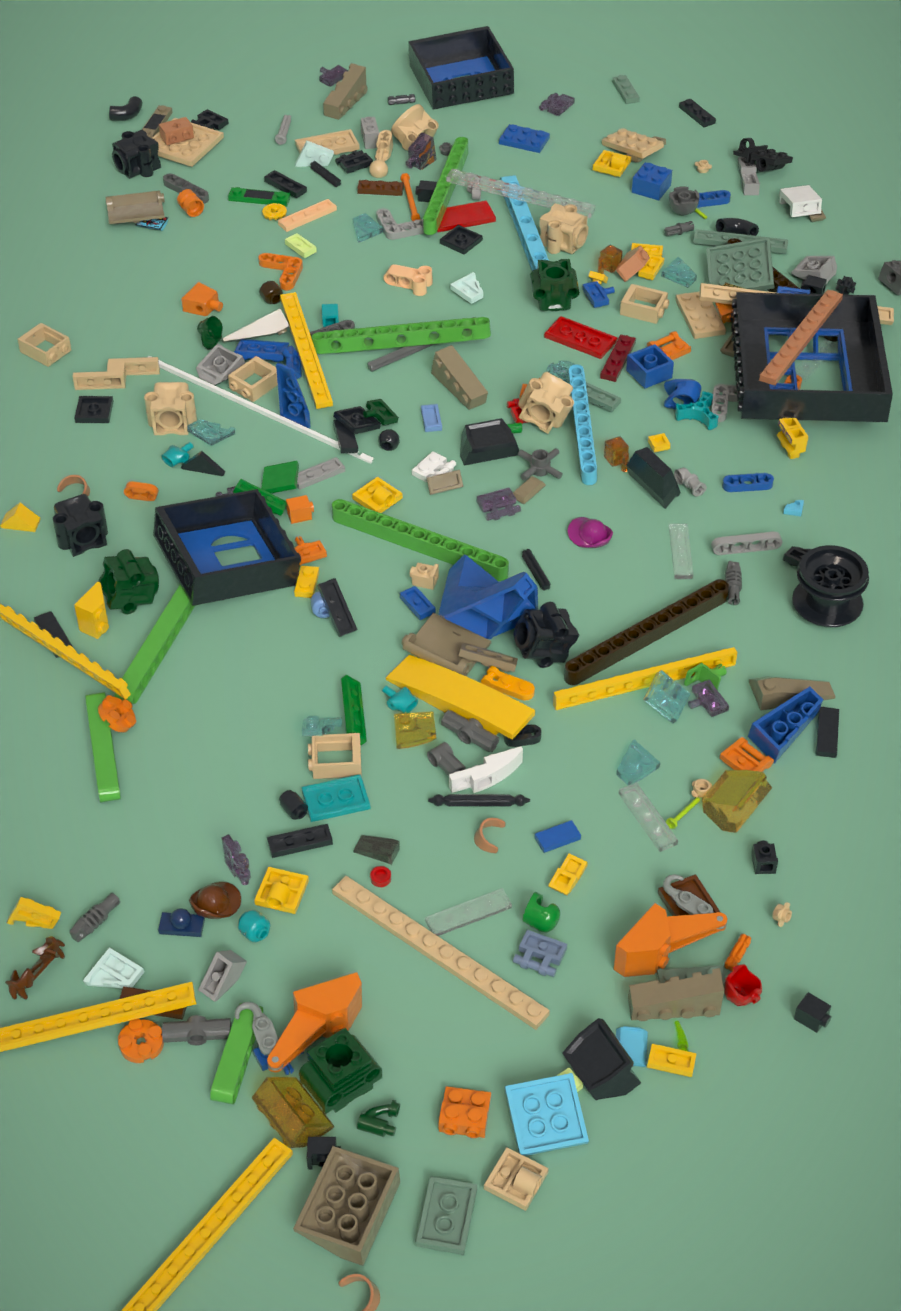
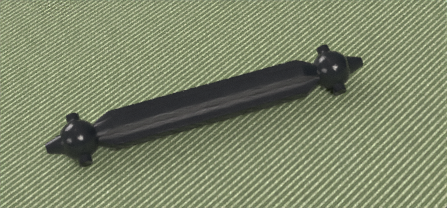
(479, 800)

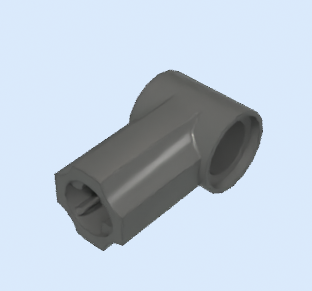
(444, 758)

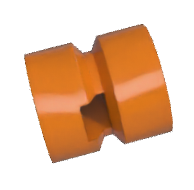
(190, 203)

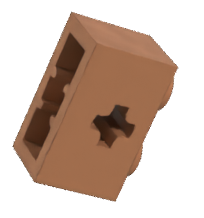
(176, 131)

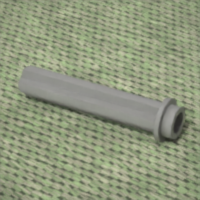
(281, 138)

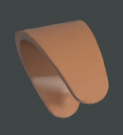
(72, 479)
(479, 838)
(375, 1294)

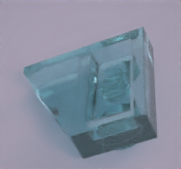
(366, 227)
(679, 273)
(209, 432)
(319, 726)

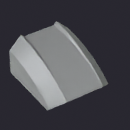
(817, 266)
(219, 364)

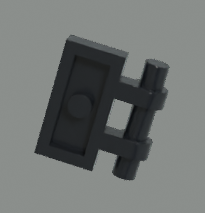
(211, 120)
(354, 161)

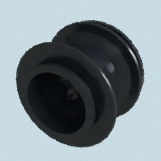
(830, 586)

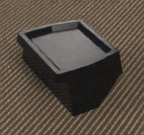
(487, 442)
(653, 476)
(601, 1062)

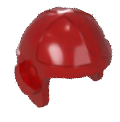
(742, 986)

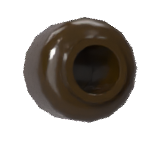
(270, 292)

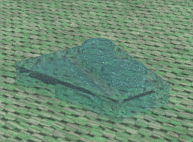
(636, 764)

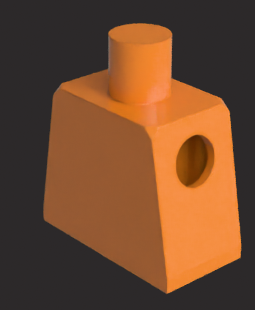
(201, 300)

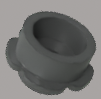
(445, 148)

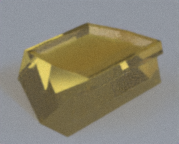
(735, 798)

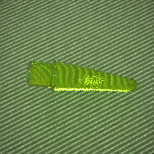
(681, 1037)

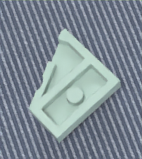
(114, 971)

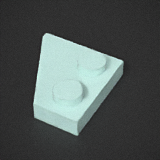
(313, 152)
(468, 288)

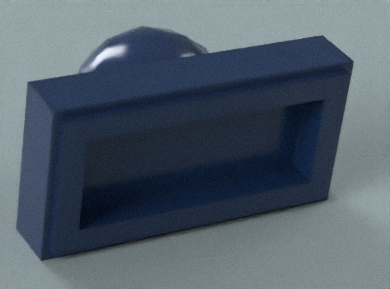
(181, 923)

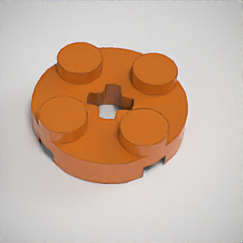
(117, 713)
(140, 1029)

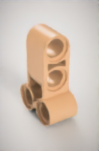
(410, 278)

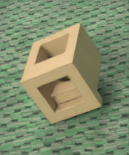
(424, 575)

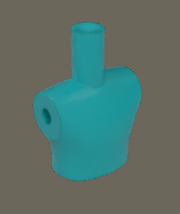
(177, 455)
(401, 700)

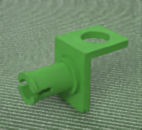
(705, 673)

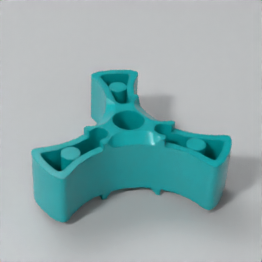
(698, 411)

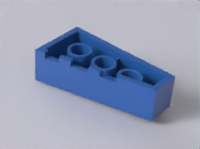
(785, 723)

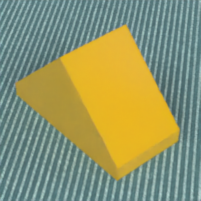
(20, 519)

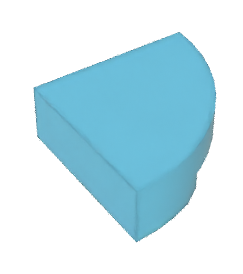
(794, 508)

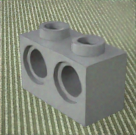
(369, 132)

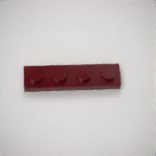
(618, 358)

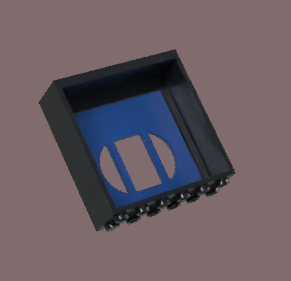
(460, 54)
(191, 527)

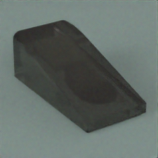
(378, 848)

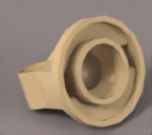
(412, 124)

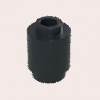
(293, 805)

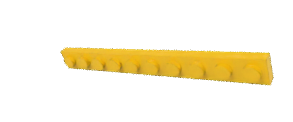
(306, 351)
(67, 653)
(639, 679)
(97, 1016)
(210, 1228)

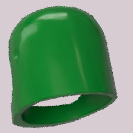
(541, 917)

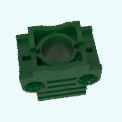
(339, 1071)

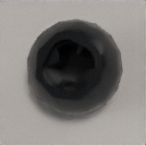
(389, 439)

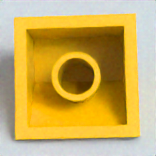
(92, 612)

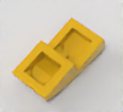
(568, 875)

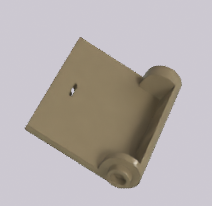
(135, 207)
(441, 642)

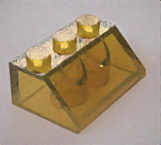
(291, 1110)

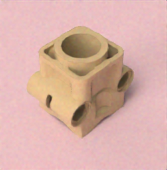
(563, 229)
(546, 402)
(170, 408)

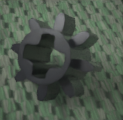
(845, 285)

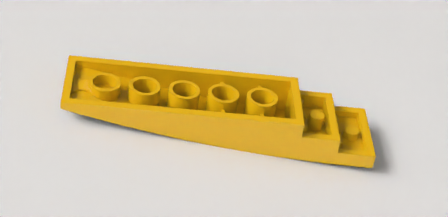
(462, 695)

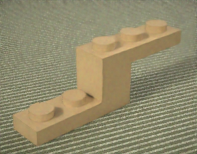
(116, 373)

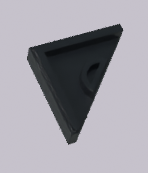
(203, 464)

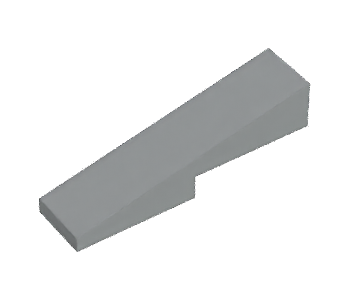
(748, 177)

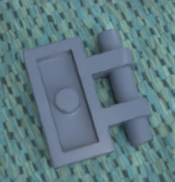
(543, 948)

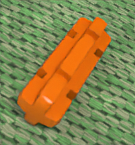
(737, 952)

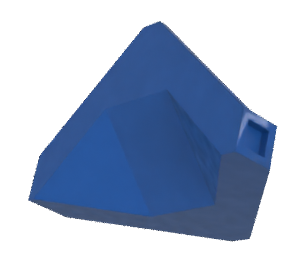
(482, 603)

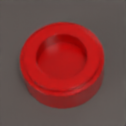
(380, 876)

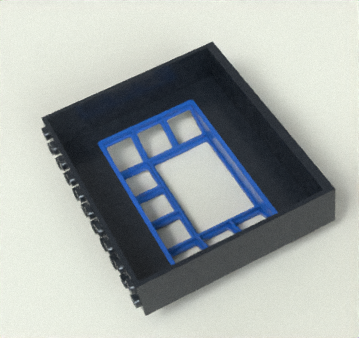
(860, 356)

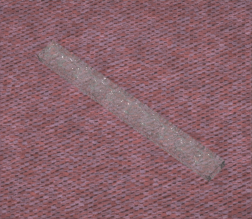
(516, 192)

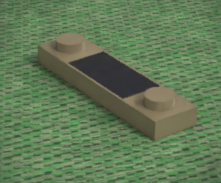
(159, 116)

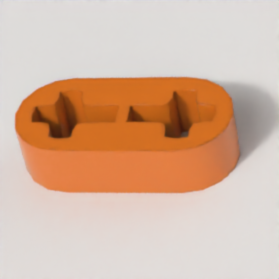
(141, 491)

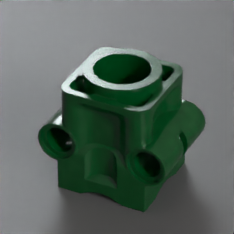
(554, 284)
(128, 581)

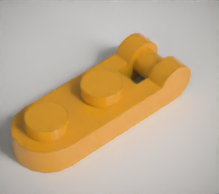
(508, 684)

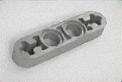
(721, 544)

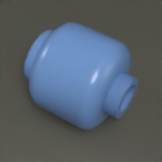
(318, 606)

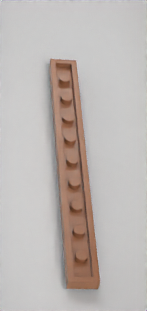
(800, 337)

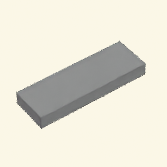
(319, 473)

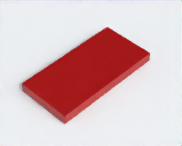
(467, 216)
(580, 337)

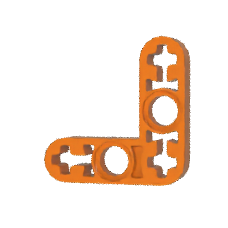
(271, 261)

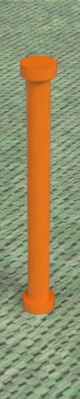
(405, 178)

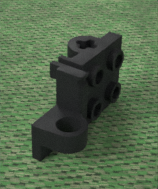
(765, 158)

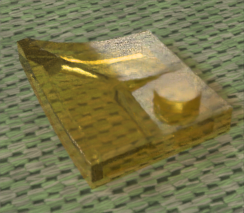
(414, 729)

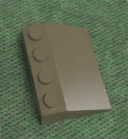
(348, 1204)

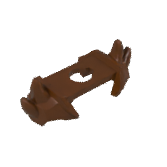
(47, 953)

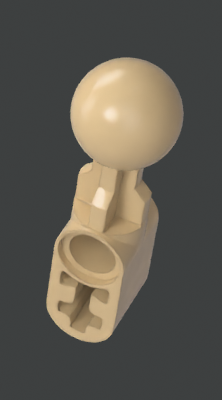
(384, 149)

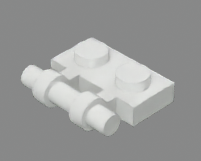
(431, 465)

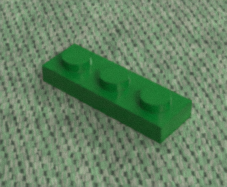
(277, 504)

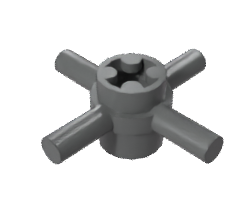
(540, 463)

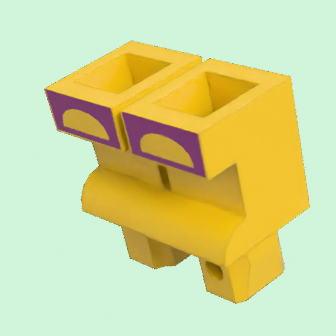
(792, 437)

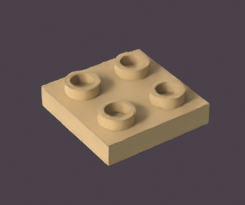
(516, 1179)

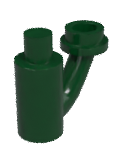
(369, 1123)

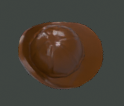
(216, 900)

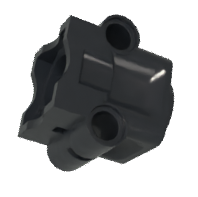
(136, 154)
(80, 524)
(545, 634)

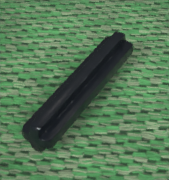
(326, 174)
(536, 569)

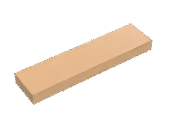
(307, 215)

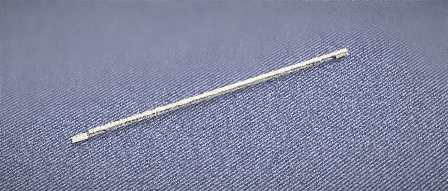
(261, 410)

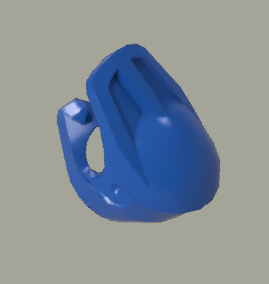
(684, 389)

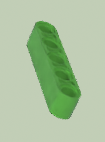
(234, 1059)

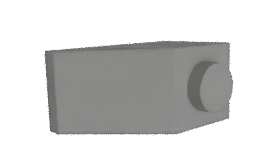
(222, 974)

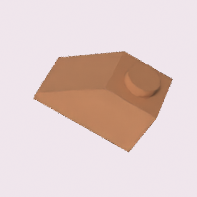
(632, 263)

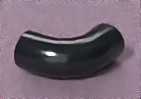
(126, 112)
(736, 226)

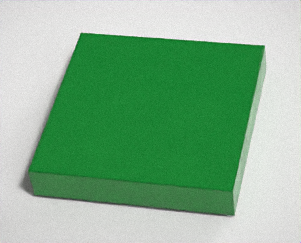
(280, 477)

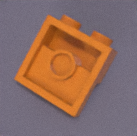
(464, 1112)

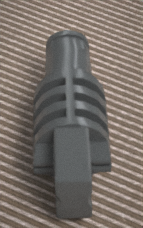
(734, 578)
(93, 918)

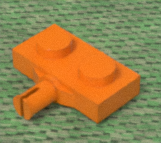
(310, 551)

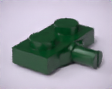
(380, 410)

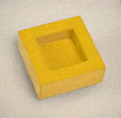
(601, 278)
(659, 442)

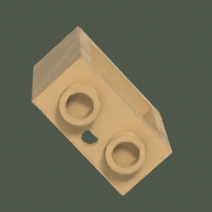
(640, 311)
(41, 332)
(257, 390)
(335, 742)

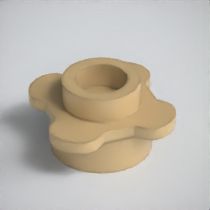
(703, 166)
(700, 787)
(782, 913)

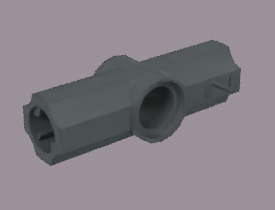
(470, 731)
(196, 1030)

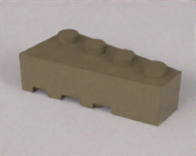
(346, 92)
(458, 378)
(677, 997)

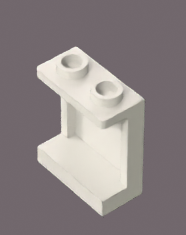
(802, 200)

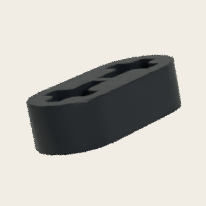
(525, 737)

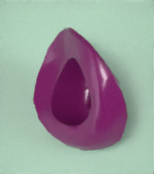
(589, 533)

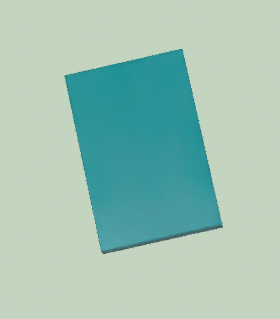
(336, 798)

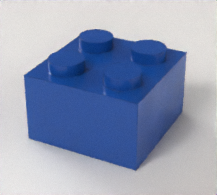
(652, 181)
(649, 366)

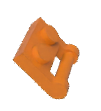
(675, 349)
(740, 760)

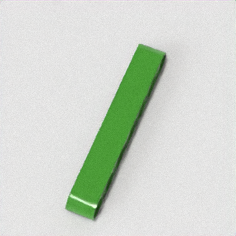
(102, 750)

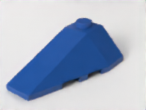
(291, 398)

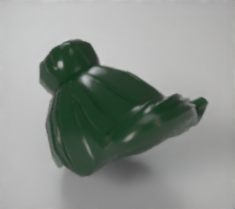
(210, 331)

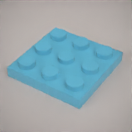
(546, 1114)

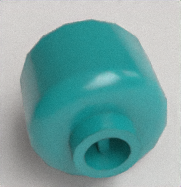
(254, 926)

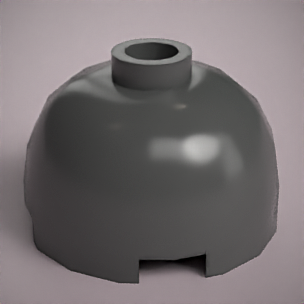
(683, 200)

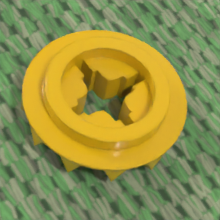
(274, 211)

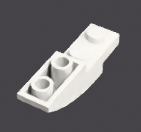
(495, 769)

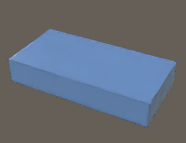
(431, 418)

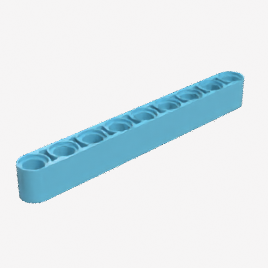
(583, 426)

